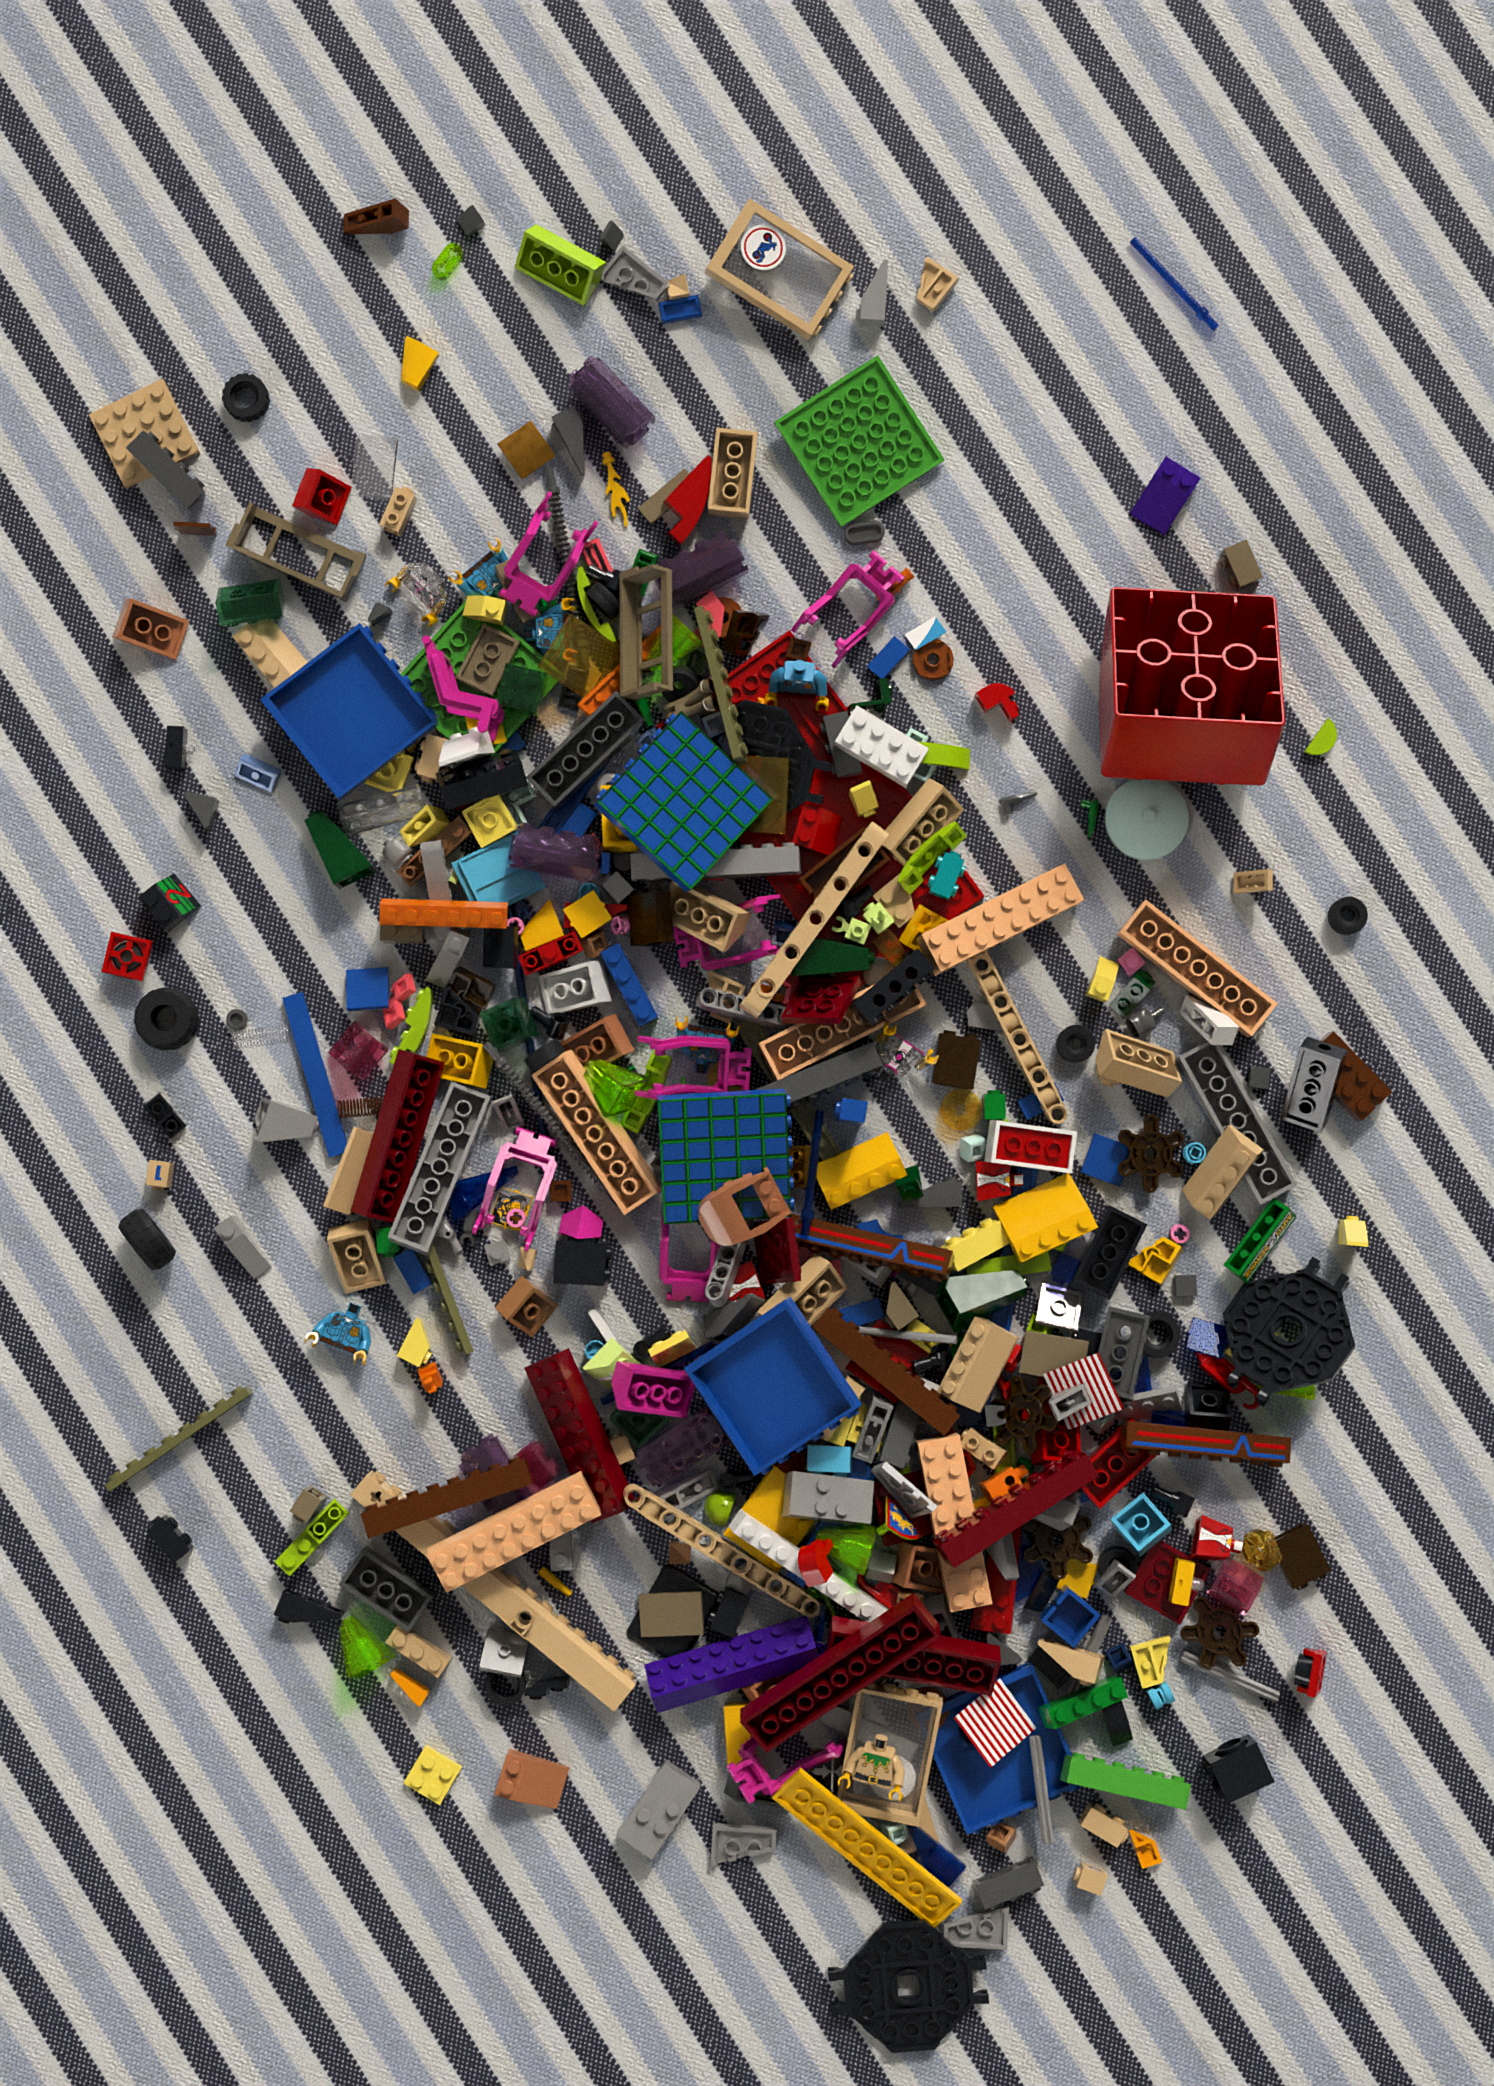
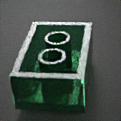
(250, 602)

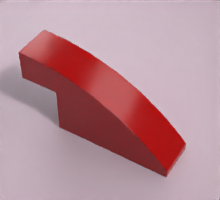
(689, 500)

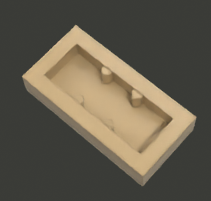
(1253, 881)

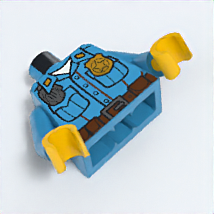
(481, 577)
(549, 625)
(798, 679)
(703, 1054)
(344, 1332)

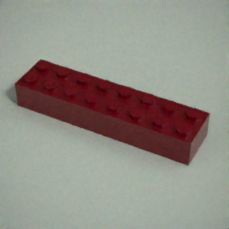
(397, 1136)
(579, 1430)
(1014, 1508)
(943, 1663)

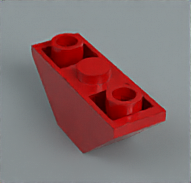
(550, 954)

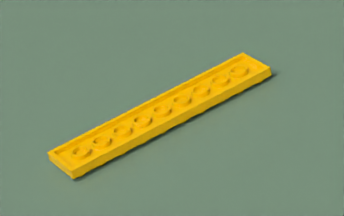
(866, 1848)

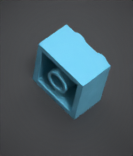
(829, 1459)
(1141, 1524)

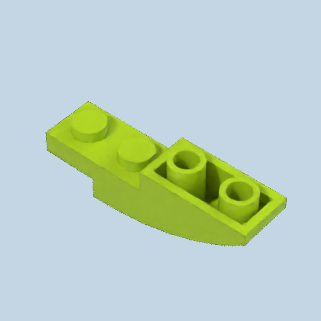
(419, 1020)
(312, 1537)

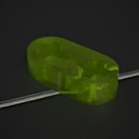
(443, 259)

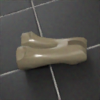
(698, 702)

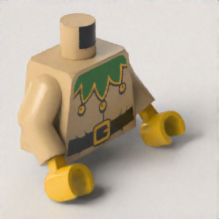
(876, 1766)

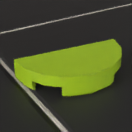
(1323, 740)

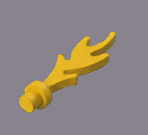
(617, 490)

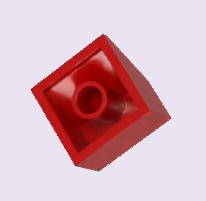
(321, 496)
(817, 830)

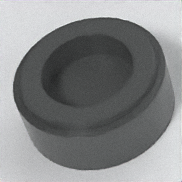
(237, 1019)

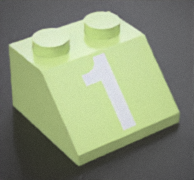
(603, 1363)

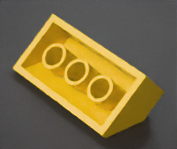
(859, 1170)

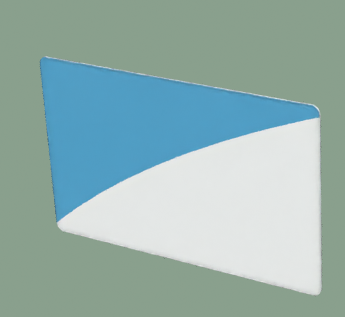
(925, 633)

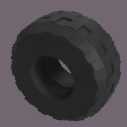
(147, 1012)
(147, 1239)

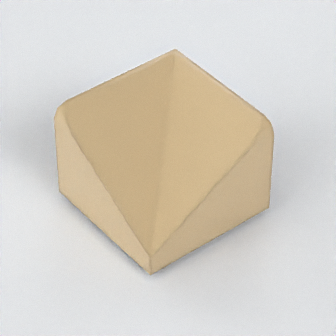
(678, 287)
(526, 1258)

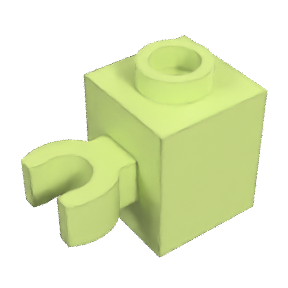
(877, 917)
(855, 932)

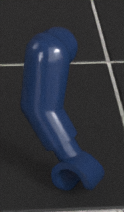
(521, 910)

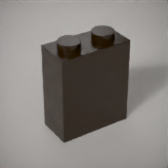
(650, 917)
(956, 1060)
(1301, 1557)

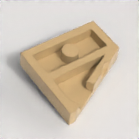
(935, 284)
(896, 902)
(724, 984)

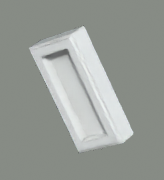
(601, 1325)

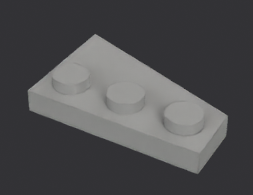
(634, 275)
(1145, 1402)
(903, 1491)
(739, 1840)
(980, 1930)

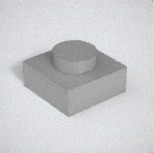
(497, 1252)

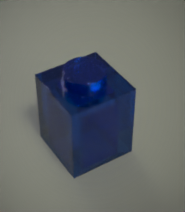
(1063, 1268)

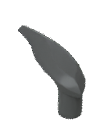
(1006, 801)

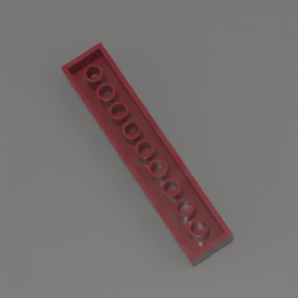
(840, 1673)

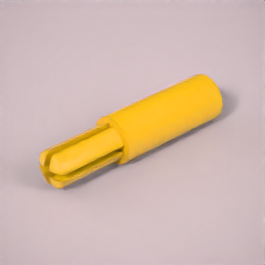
(554, 1581)

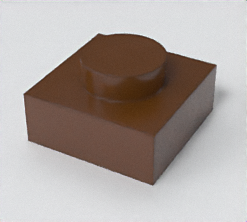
(798, 649)
(561, 1190)

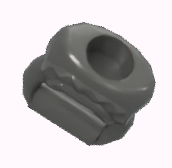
(700, 667)

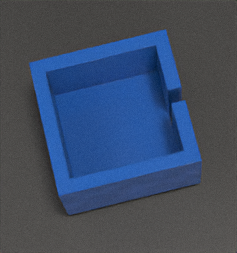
(1069, 1616)

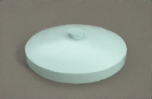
(1146, 818)

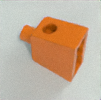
(996, 1485)

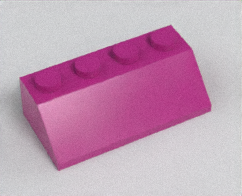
(652, 1389)

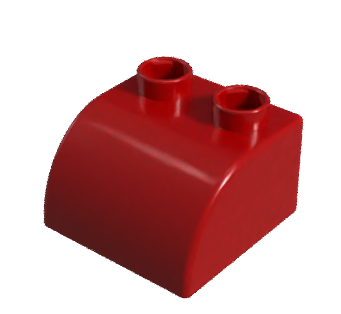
(1190, 686)

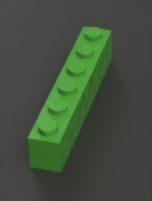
(1124, 1781)

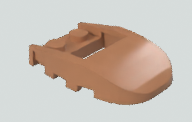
(722, 1217)

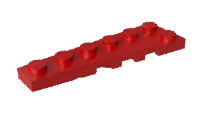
(1000, 1614)

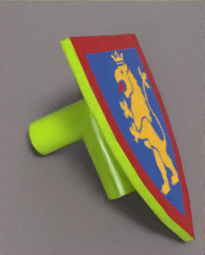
(898, 1522)

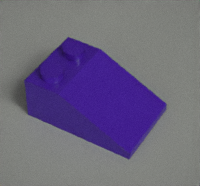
(1165, 495)

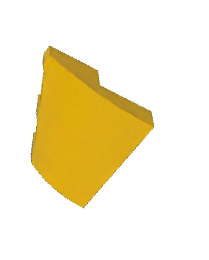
(417, 363)
(921, 922)
(542, 928)
(1157, 1260)

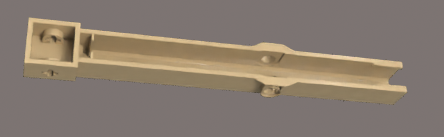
(509, 1599)

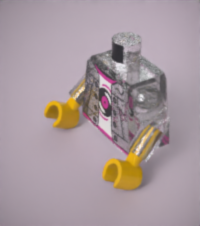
(423, 584)
(899, 1055)

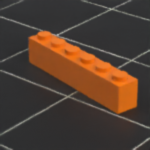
(443, 913)

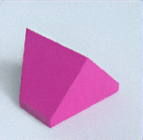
(581, 1224)

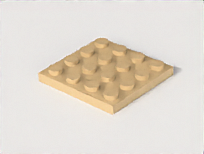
(145, 410)

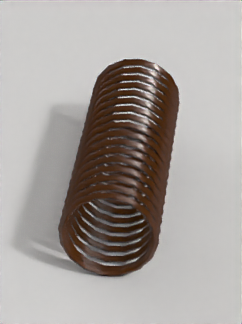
(357, 1103)

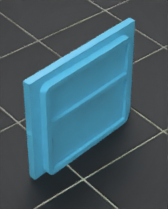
(488, 879)

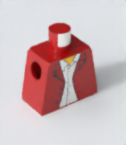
(995, 1180)
(745, 1283)
(1213, 1540)

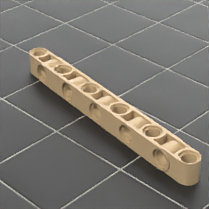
(805, 931)
(1012, 1024)
(721, 1550)

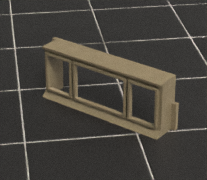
(240, 531)
(631, 632)

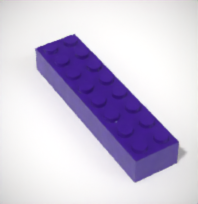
(731, 1664)

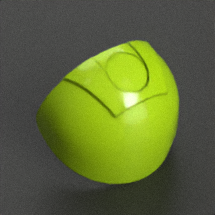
(718, 1507)

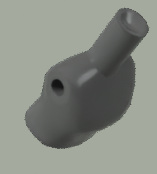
(1143, 1021)

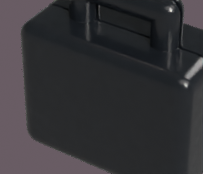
(674, 1580)

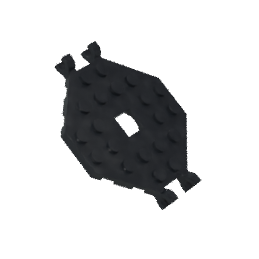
(773, 733)
(1308, 1303)
(908, 2020)

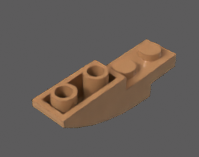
(451, 838)

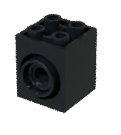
(582, 1262)
(1237, 1768)

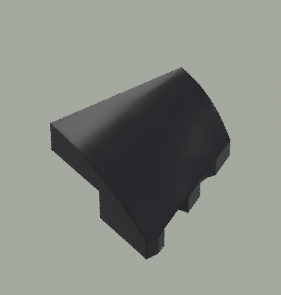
(456, 1014)

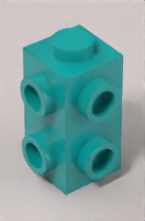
(949, 869)

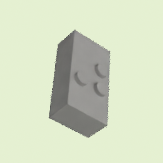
(828, 1498)
(658, 1809)

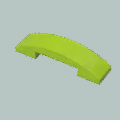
(583, 586)
(947, 755)
(928, 853)
(657, 1072)

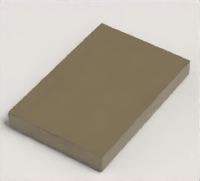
(487, 660)
(1048, 1352)
(671, 1614)

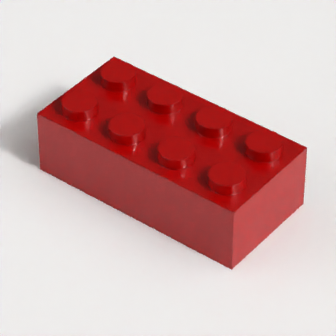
(1114, 1469)

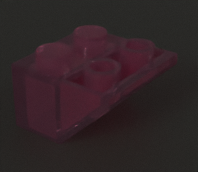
(358, 1051)
(541, 1466)
(1236, 1585)

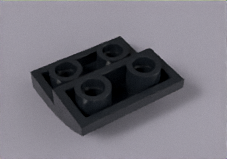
(500, 947)

